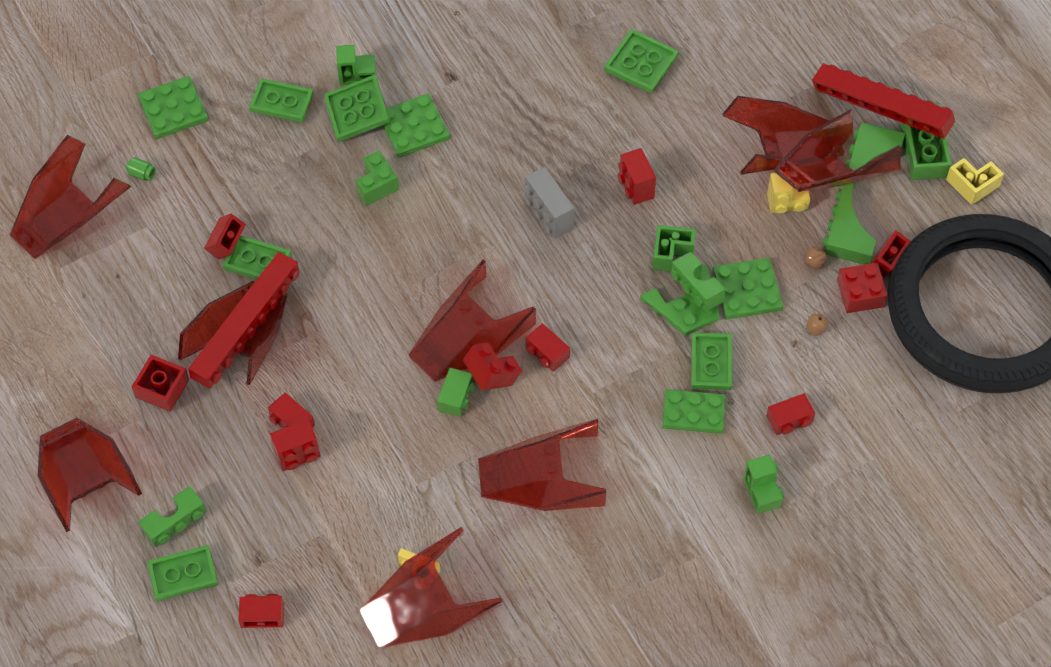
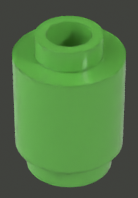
(140, 169)

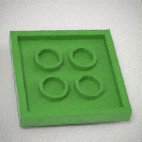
(641, 61)
(172, 107)
(357, 108)
(415, 126)
(748, 288)

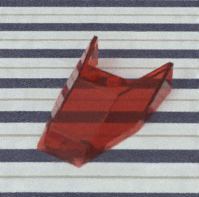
(778, 127)
(813, 162)
(57, 206)
(212, 316)
(463, 324)
(77, 462)
(532, 473)
(417, 603)

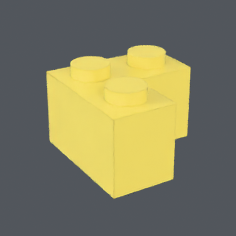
(974, 183)
(784, 197)

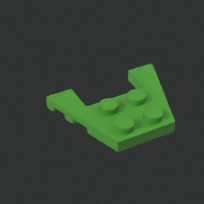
(683, 311)

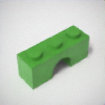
(705, 293)
(160, 528)

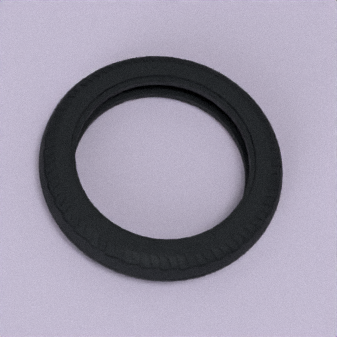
(923, 341)

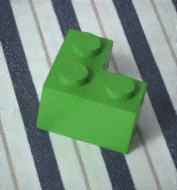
(353, 67)
(379, 179)
(671, 242)
(761, 483)

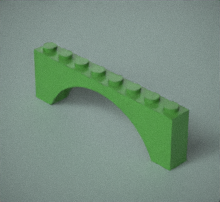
(847, 236)

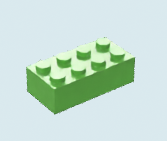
(925, 154)

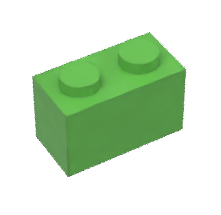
(455, 392)

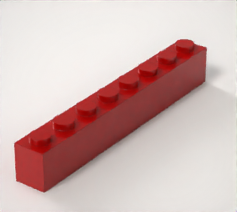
(884, 100)
(244, 320)

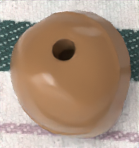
(815, 258)
(816, 324)

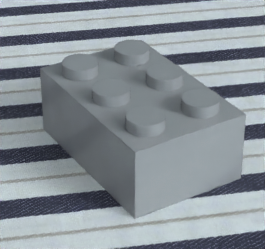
(549, 203)

